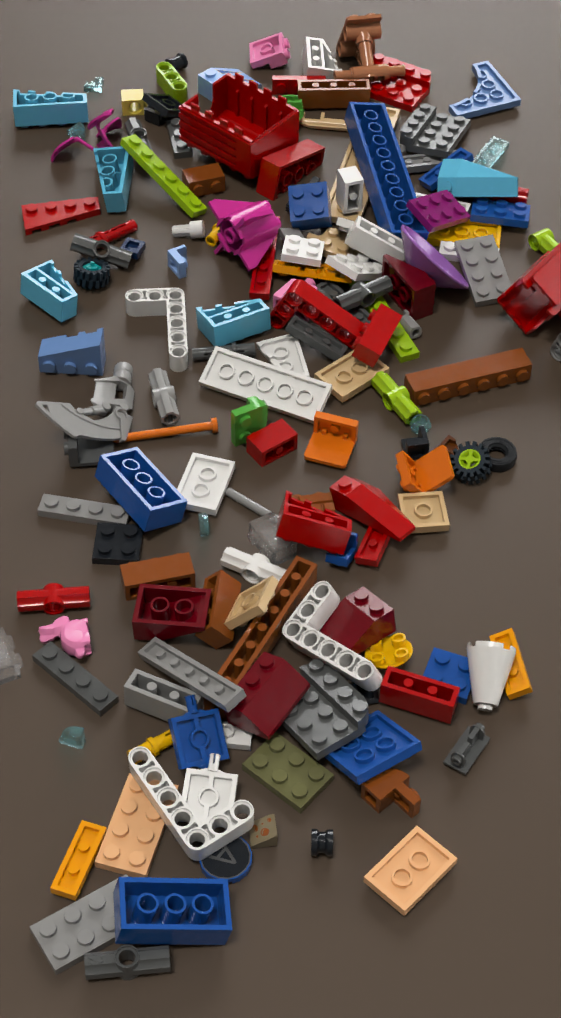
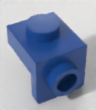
(350, 551)

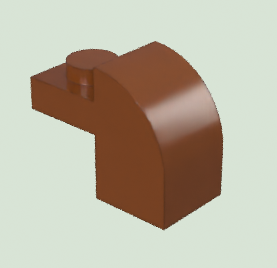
(388, 788)

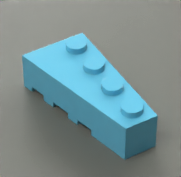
(49, 108)

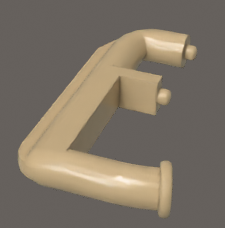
(323, 123)

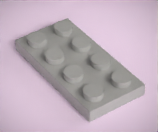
(482, 269)
(77, 929)

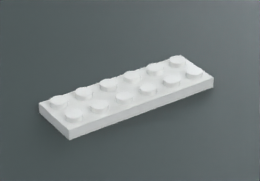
(278, 387)

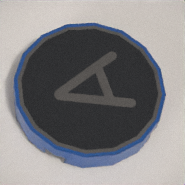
(229, 862)

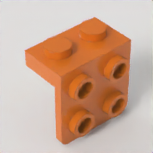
(332, 440)
(426, 472)

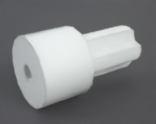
(195, 229)

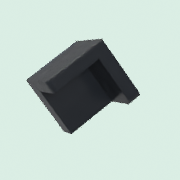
(416, 446)

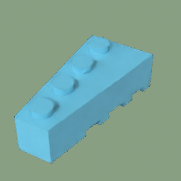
(115, 175)

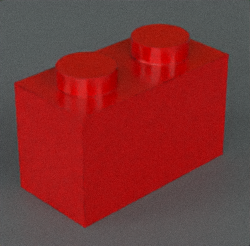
(271, 442)

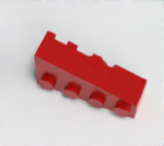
(288, 167)

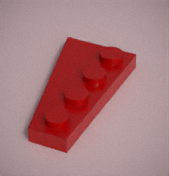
(58, 212)

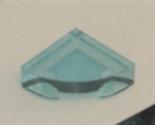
(94, 86)
(77, 130)
(73, 736)

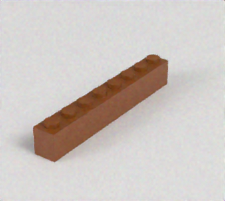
(266, 630)

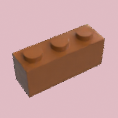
(166, 570)
(223, 596)

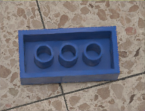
(140, 489)
(172, 911)

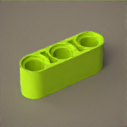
(171, 81)

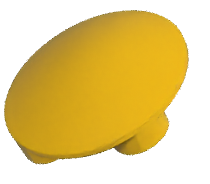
(390, 651)

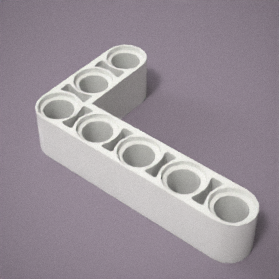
(168, 303)
(304, 635)
(181, 811)

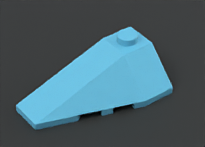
(475, 180)

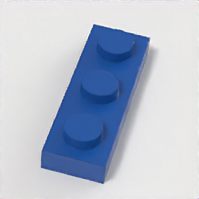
(430, 179)

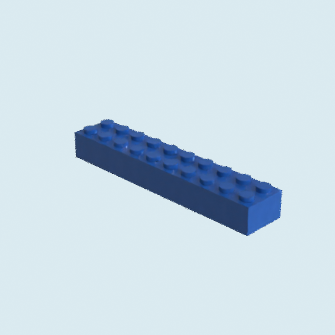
(382, 167)

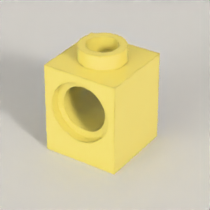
(130, 108)

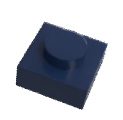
(135, 246)

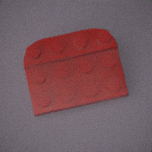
(401, 91)

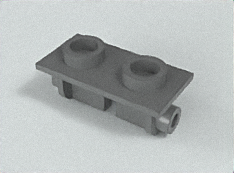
(467, 748)

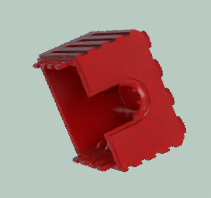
(240, 124)

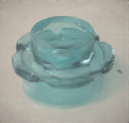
(419, 420)

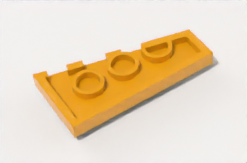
(323, 272)

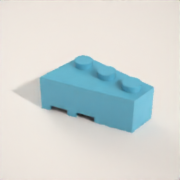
(49, 291)
(235, 322)

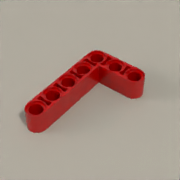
(317, 308)

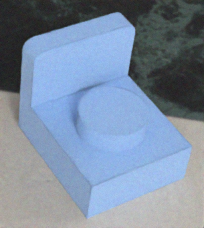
(178, 260)

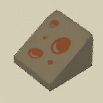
(264, 832)

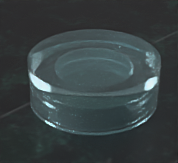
(203, 524)

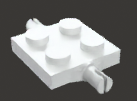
(209, 789)

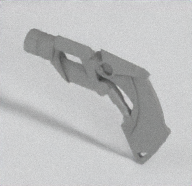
(111, 428)

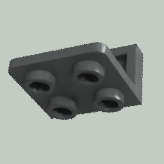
(85, 451)

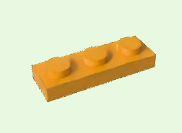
(518, 680)
(78, 860)

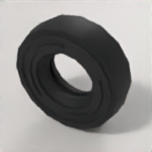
(504, 446)

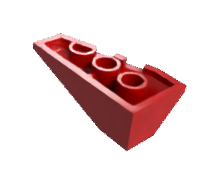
(370, 507)

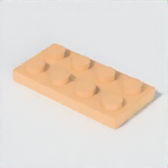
(132, 833)

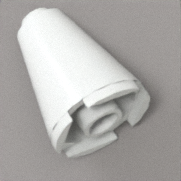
(488, 672)

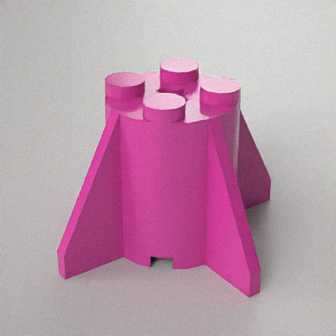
(245, 228)

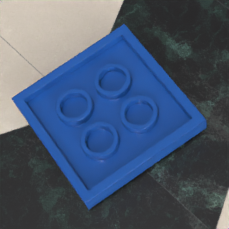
(375, 750)

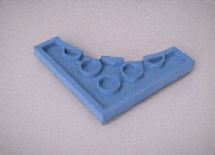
(489, 95)

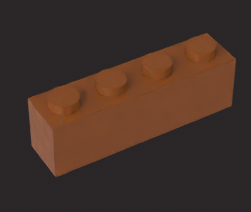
(332, 92)

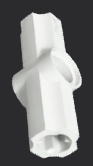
(252, 567)

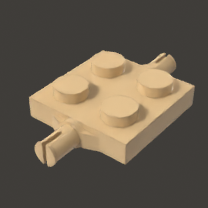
(334, 242)

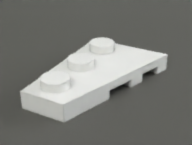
(284, 353)

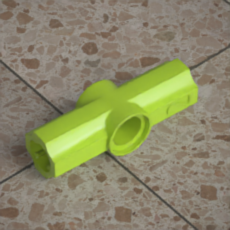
(395, 397)

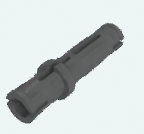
(205, 352)

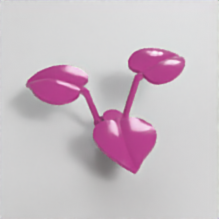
(114, 124)

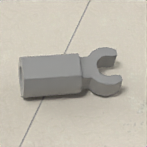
(410, 325)

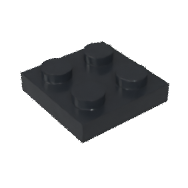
(163, 103)
(117, 543)

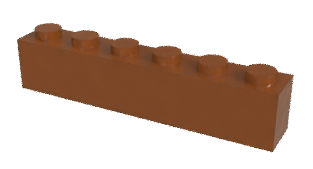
(468, 376)

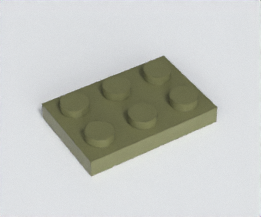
(288, 772)

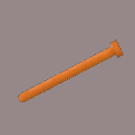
(170, 431)

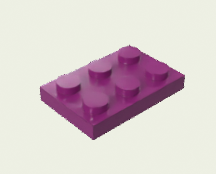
(438, 211)

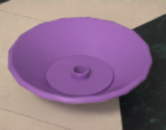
(426, 258)

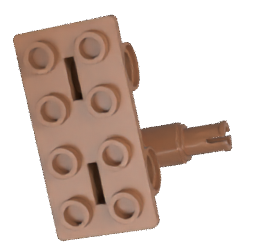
(358, 41)

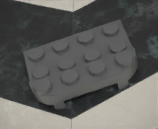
(432, 132)
(328, 712)

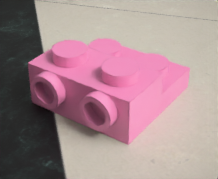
(270, 50)

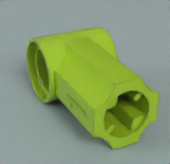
(542, 240)

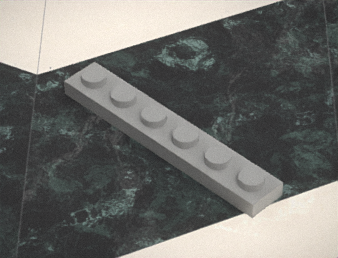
(192, 674)

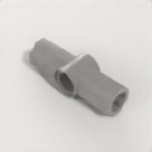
(163, 396)

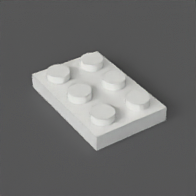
(355, 266)
(205, 482)

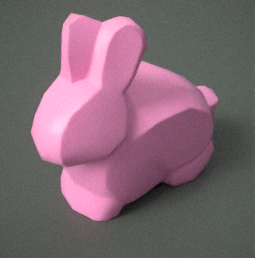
(73, 635)

